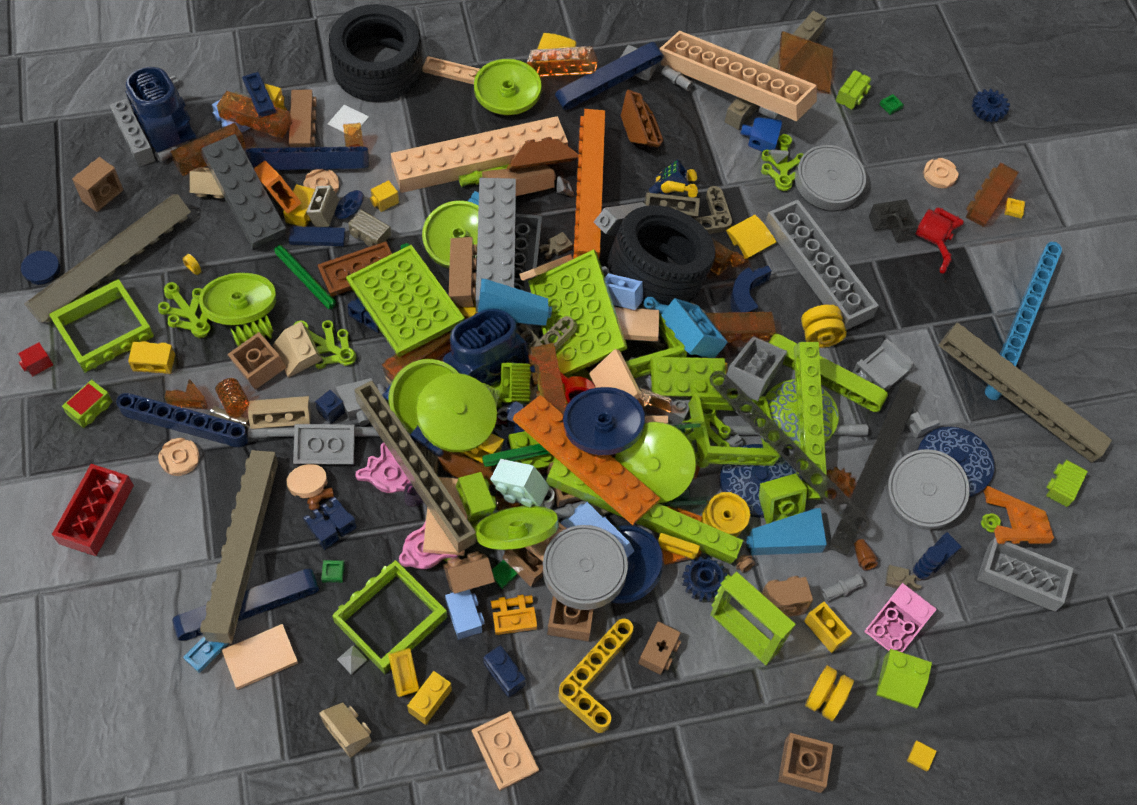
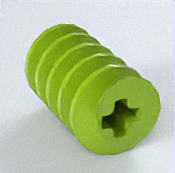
(242, 336)

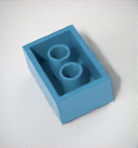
(693, 329)

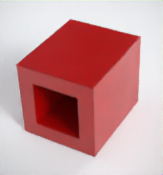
(34, 359)

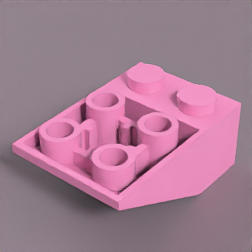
(900, 619)

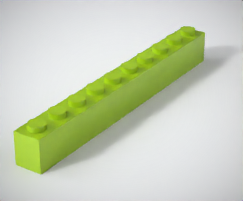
(659, 518)

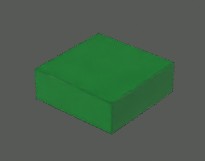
(891, 104)
(332, 571)
(503, 574)

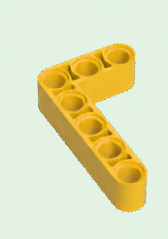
(592, 671)

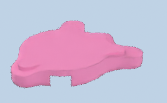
(384, 472)
(413, 552)

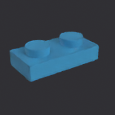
(203, 653)

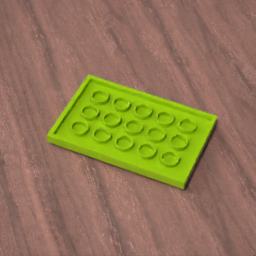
(581, 293)
(405, 300)

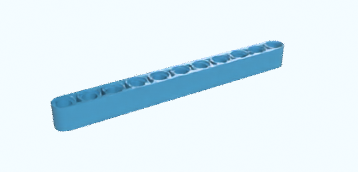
(1028, 309)

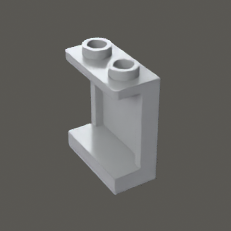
(884, 366)

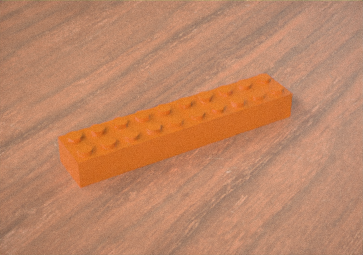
(591, 179)

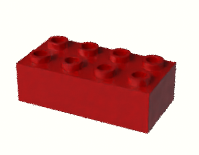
(93, 510)

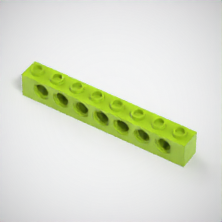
(810, 410)

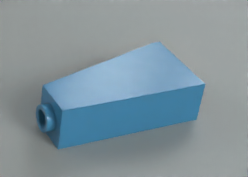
(521, 305)
(789, 535)

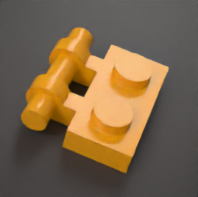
(514, 620)

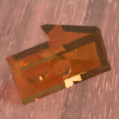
(353, 134)
(190, 399)

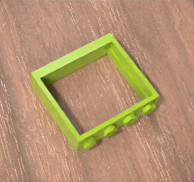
(89, 304)
(642, 366)
(729, 455)
(372, 587)
(760, 608)

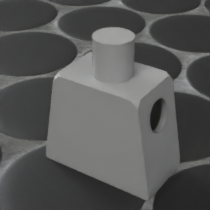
(352, 409)

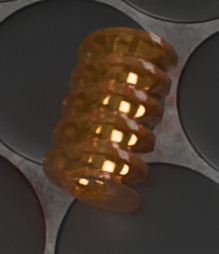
(232, 397)

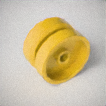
(824, 325)
(727, 513)
(833, 694)

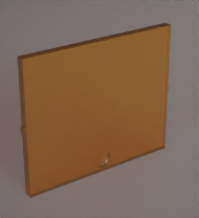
(806, 60)

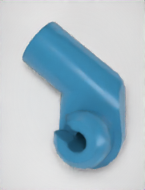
(652, 303)

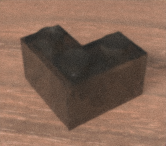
(896, 216)

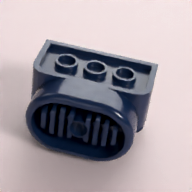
(158, 108)
(485, 343)

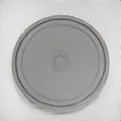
(830, 177)
(927, 489)
(585, 567)

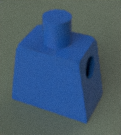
(763, 133)

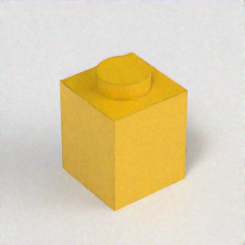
(384, 196)

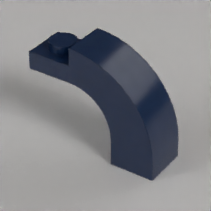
(747, 280)

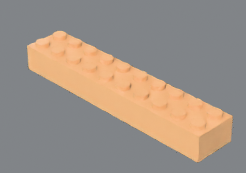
(739, 75)
(461, 156)

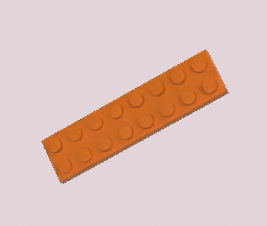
(599, 472)

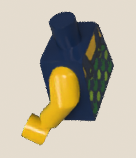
(675, 179)

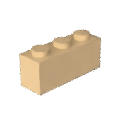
(279, 412)

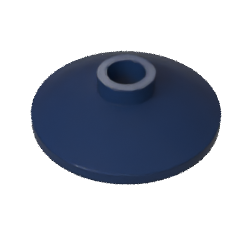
(349, 204)

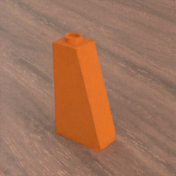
(277, 187)

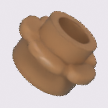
(745, 563)

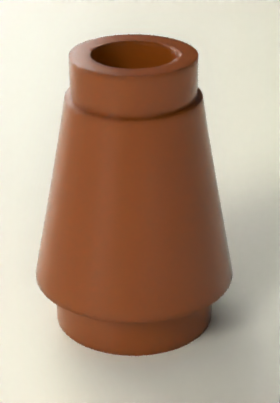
(865, 556)

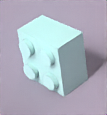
(520, 483)

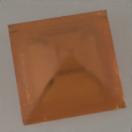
(738, 259)

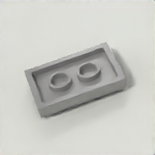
(324, 444)

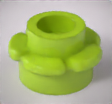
(993, 518)

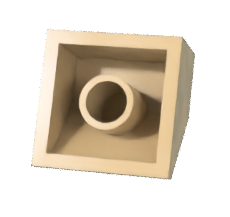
(203, 183)
(297, 349)
(345, 728)

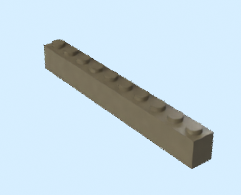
(741, 109)
(107, 258)
(1025, 393)
(415, 467)
(240, 548)

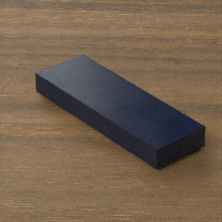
(258, 94)
(317, 236)

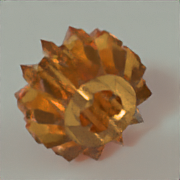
(843, 479)

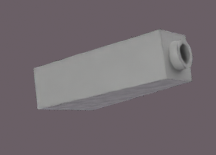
(612, 217)

